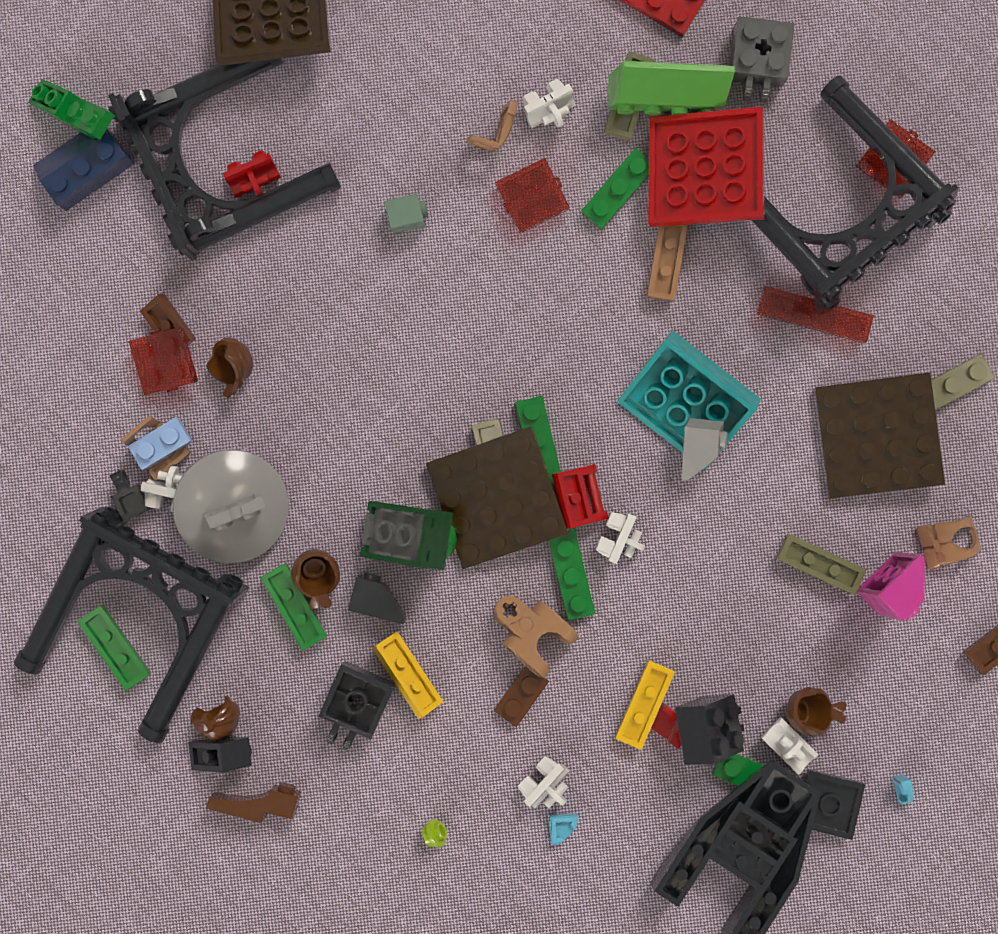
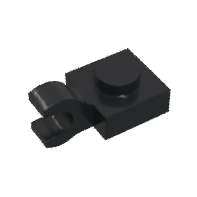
(128, 500)

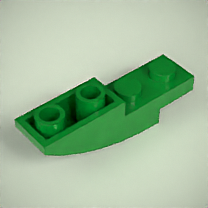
(70, 109)

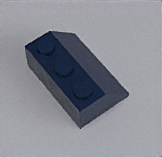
(81, 167)

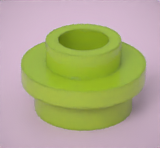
(434, 833)

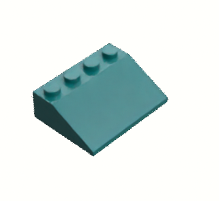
(686, 385)

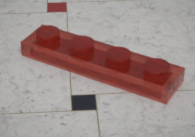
(801, 312)

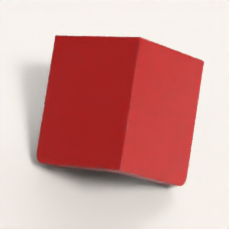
(667, 725)

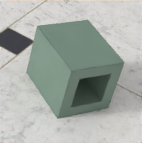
(406, 213)

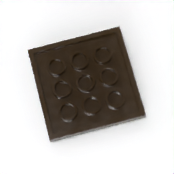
(269, 29)
(879, 435)
(498, 497)

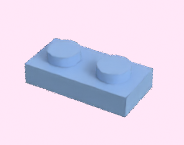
(160, 443)

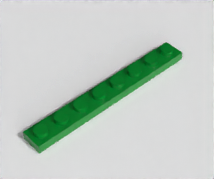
(564, 549)

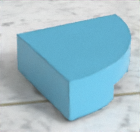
(903, 789)
(562, 826)

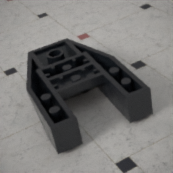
(756, 835)

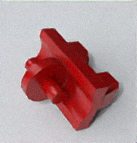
(252, 174)

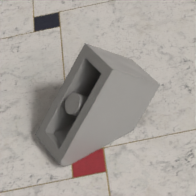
(701, 445)

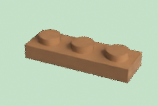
(666, 262)

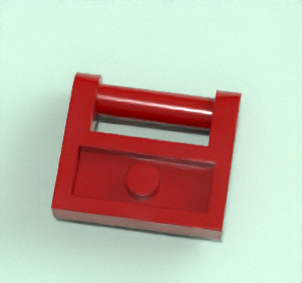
(574, 498)

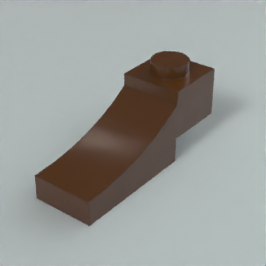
(279, 801)

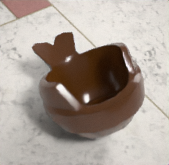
(230, 364)
(315, 576)
(812, 712)
(217, 722)

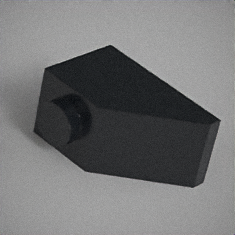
(375, 599)
(220, 755)

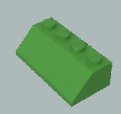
(668, 87)

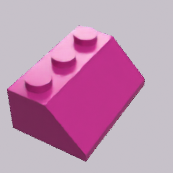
(896, 586)

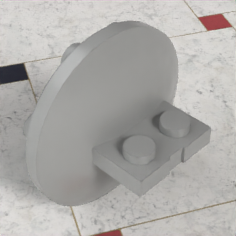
(230, 506)

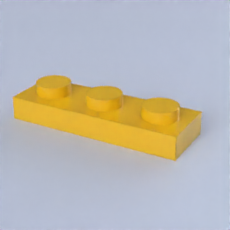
(407, 675)
(644, 704)

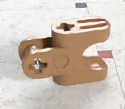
(527, 629)

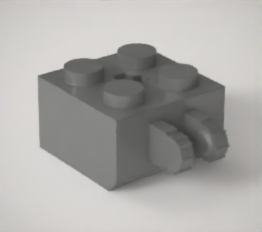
(772, 39)

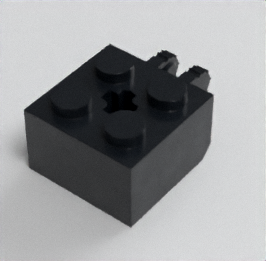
(340, 708)
(710, 729)

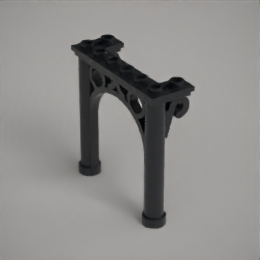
(148, 108)
(931, 206)
(106, 530)

